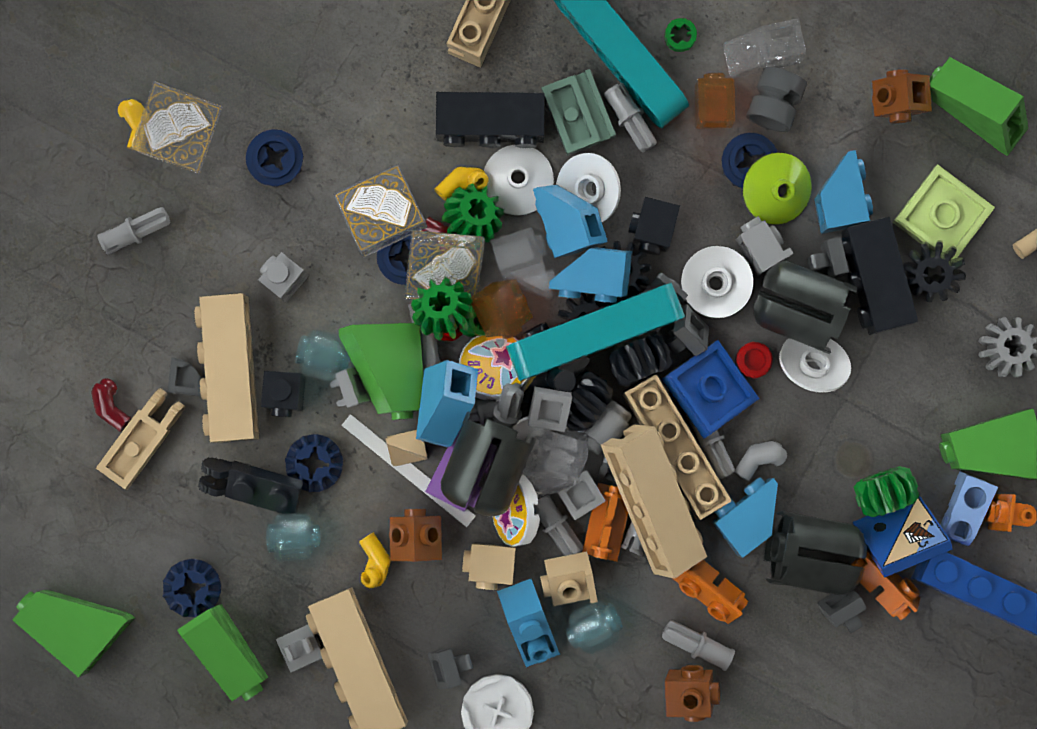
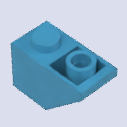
(842, 197)
(568, 220)
(596, 272)
(445, 400)
(750, 519)
(528, 622)

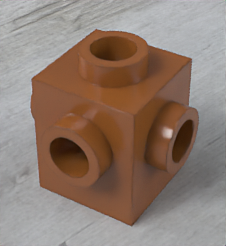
(901, 96)
(415, 536)
(691, 693)

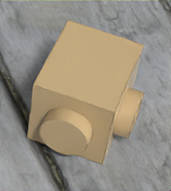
(489, 565)

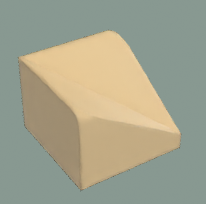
(405, 448)

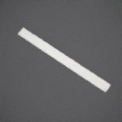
(407, 470)

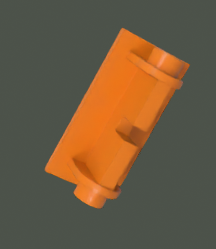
(1005, 512)
(606, 525)
(897, 592)
(722, 601)

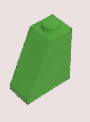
(980, 104)
(388, 365)
(995, 446)
(71, 627)
(224, 653)

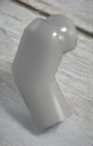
(758, 455)

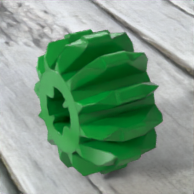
(470, 201)
(442, 308)
(886, 491)

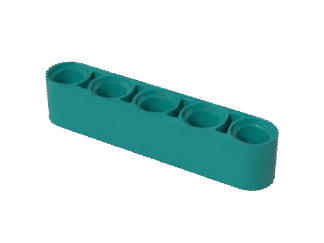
(626, 58)
(595, 331)

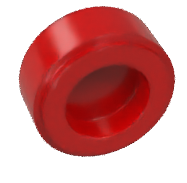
(754, 360)

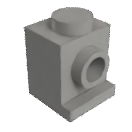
(762, 245)
(282, 276)

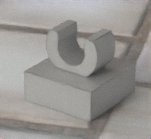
(351, 388)
(549, 409)
(582, 496)
(299, 648)

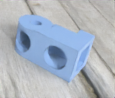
(967, 508)

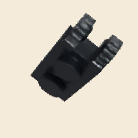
(250, 485)

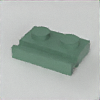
(578, 112)

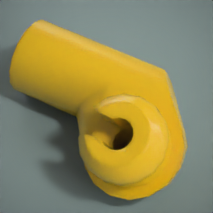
(132, 112)
(461, 178)
(377, 564)

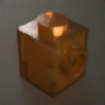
(714, 101)
(501, 309)

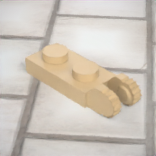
(139, 441)

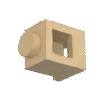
(569, 579)

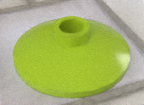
(762, 186)

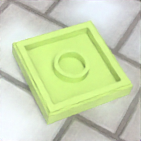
(944, 212)

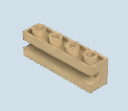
(476, 29)
(228, 368)
(694, 473)
(654, 501)
(356, 662)

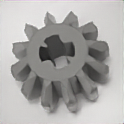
(1000, 355)

